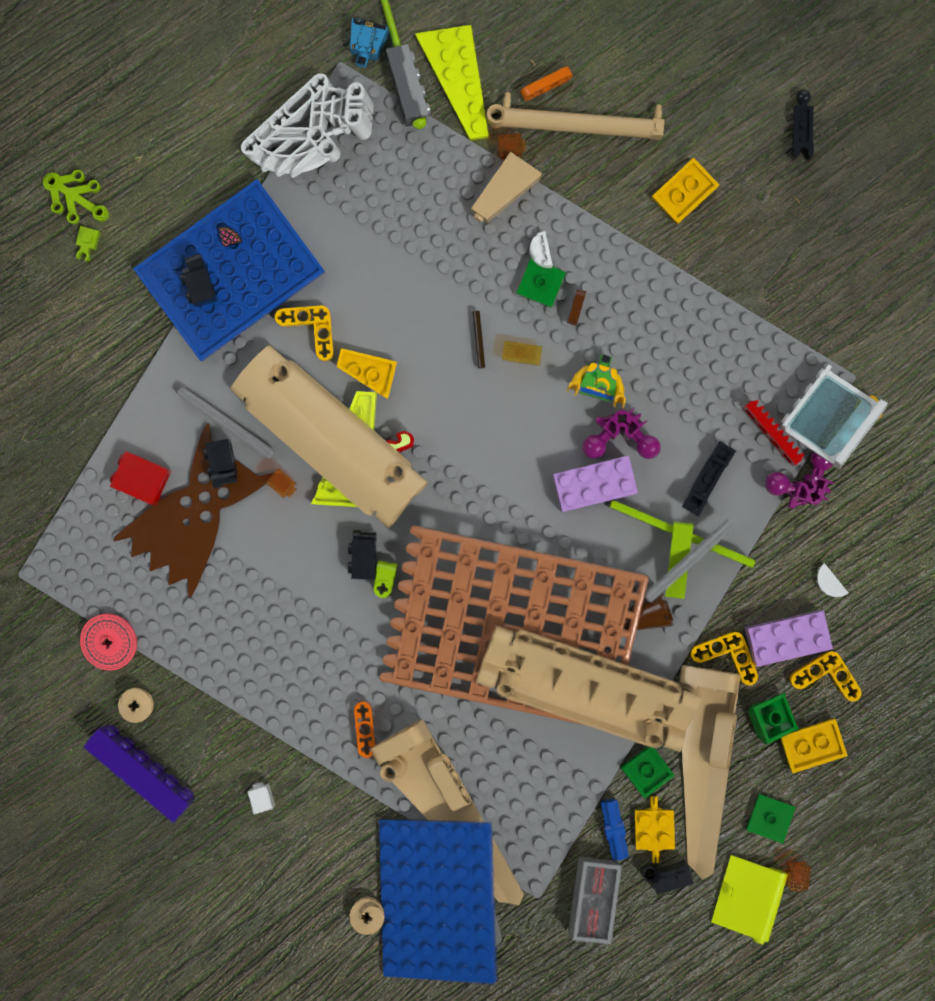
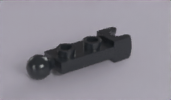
(803, 126)

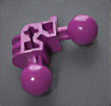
(595, 445)
(814, 484)

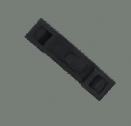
(708, 478)

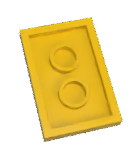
(685, 191)
(813, 745)

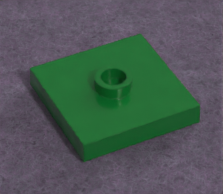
(540, 283)
(647, 771)
(770, 818)

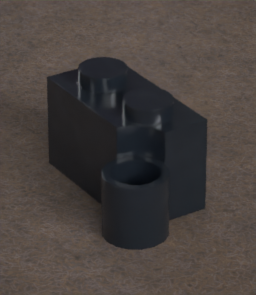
(198, 281)
(668, 877)

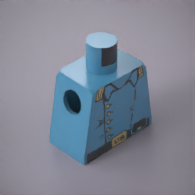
(367, 41)

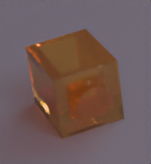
(510, 143)
(282, 483)
(798, 876)

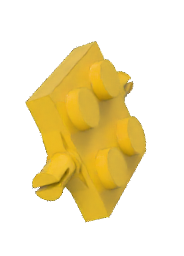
(654, 829)

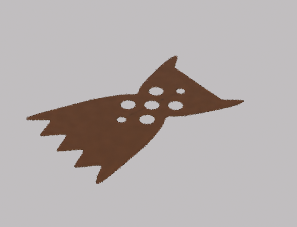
(182, 546)

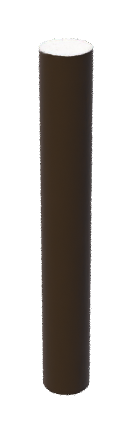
(478, 339)

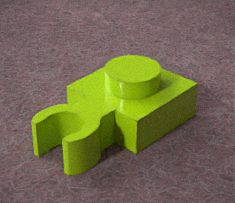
(87, 240)

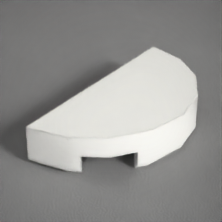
(540, 251)
(829, 583)

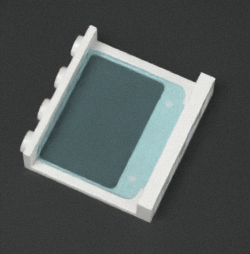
(832, 417)

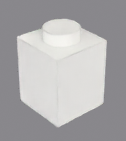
(261, 797)

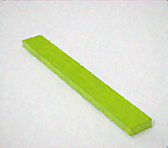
(666, 527)

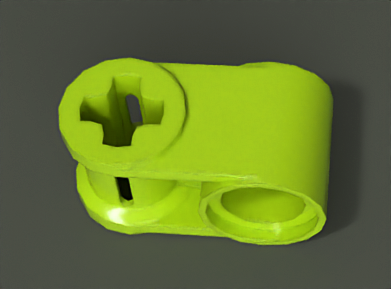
(385, 575)

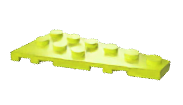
(456, 68)
(365, 408)

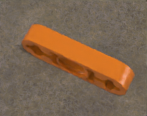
(546, 83)
(361, 744)

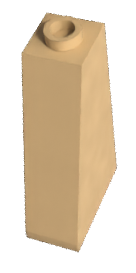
(505, 187)

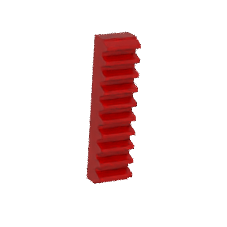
(772, 433)

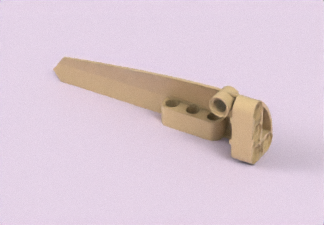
(707, 760)
(437, 791)

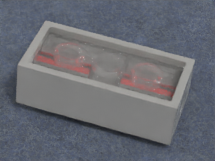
(594, 900)

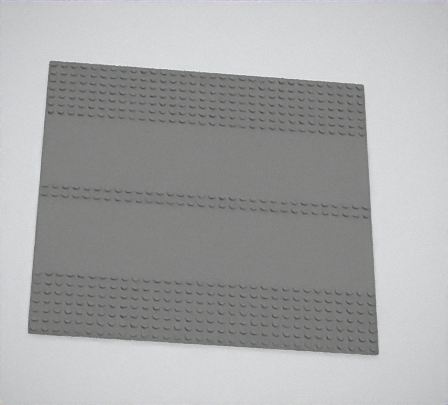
(405, 266)

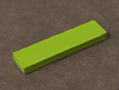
(679, 549)

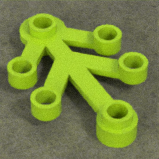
(72, 195)

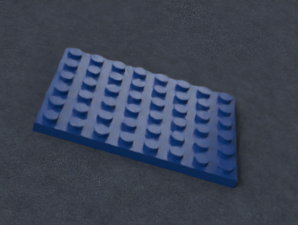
(246, 276)
(438, 900)

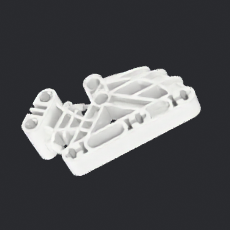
(350, 112)

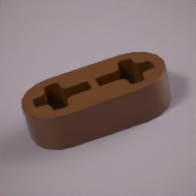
(576, 307)

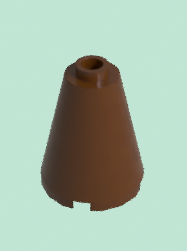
(653, 615)

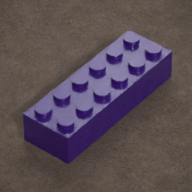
(140, 772)

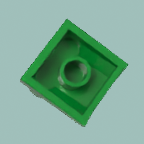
(772, 719)

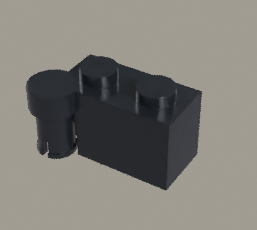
(221, 462)
(362, 555)

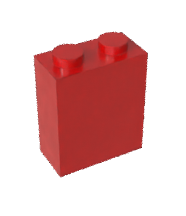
(140, 478)

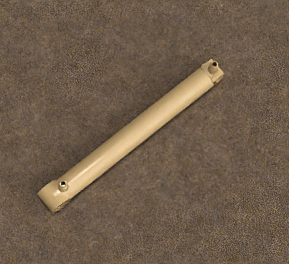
(576, 122)

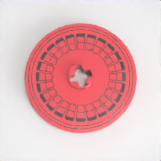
(114, 629)

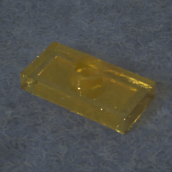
(522, 353)

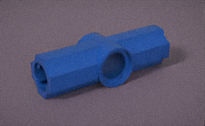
(614, 829)

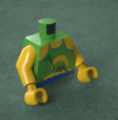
(599, 382)

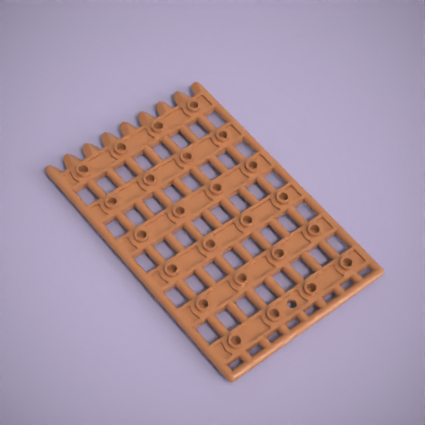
(535, 614)

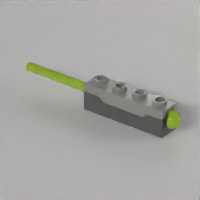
(405, 77)

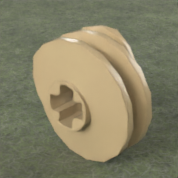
(129, 712)
(375, 911)

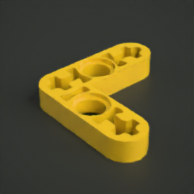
(318, 324)
(734, 651)
(832, 669)

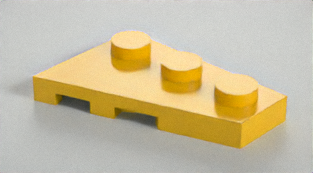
(369, 370)

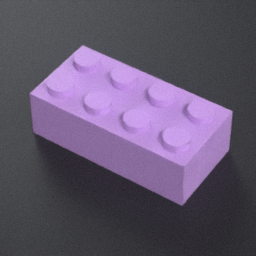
(595, 484)
(788, 638)

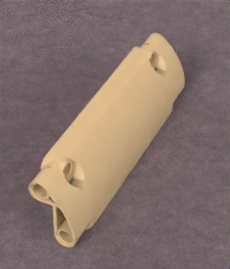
(328, 436)
(588, 688)

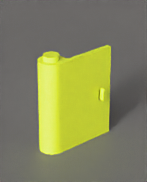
(753, 900)

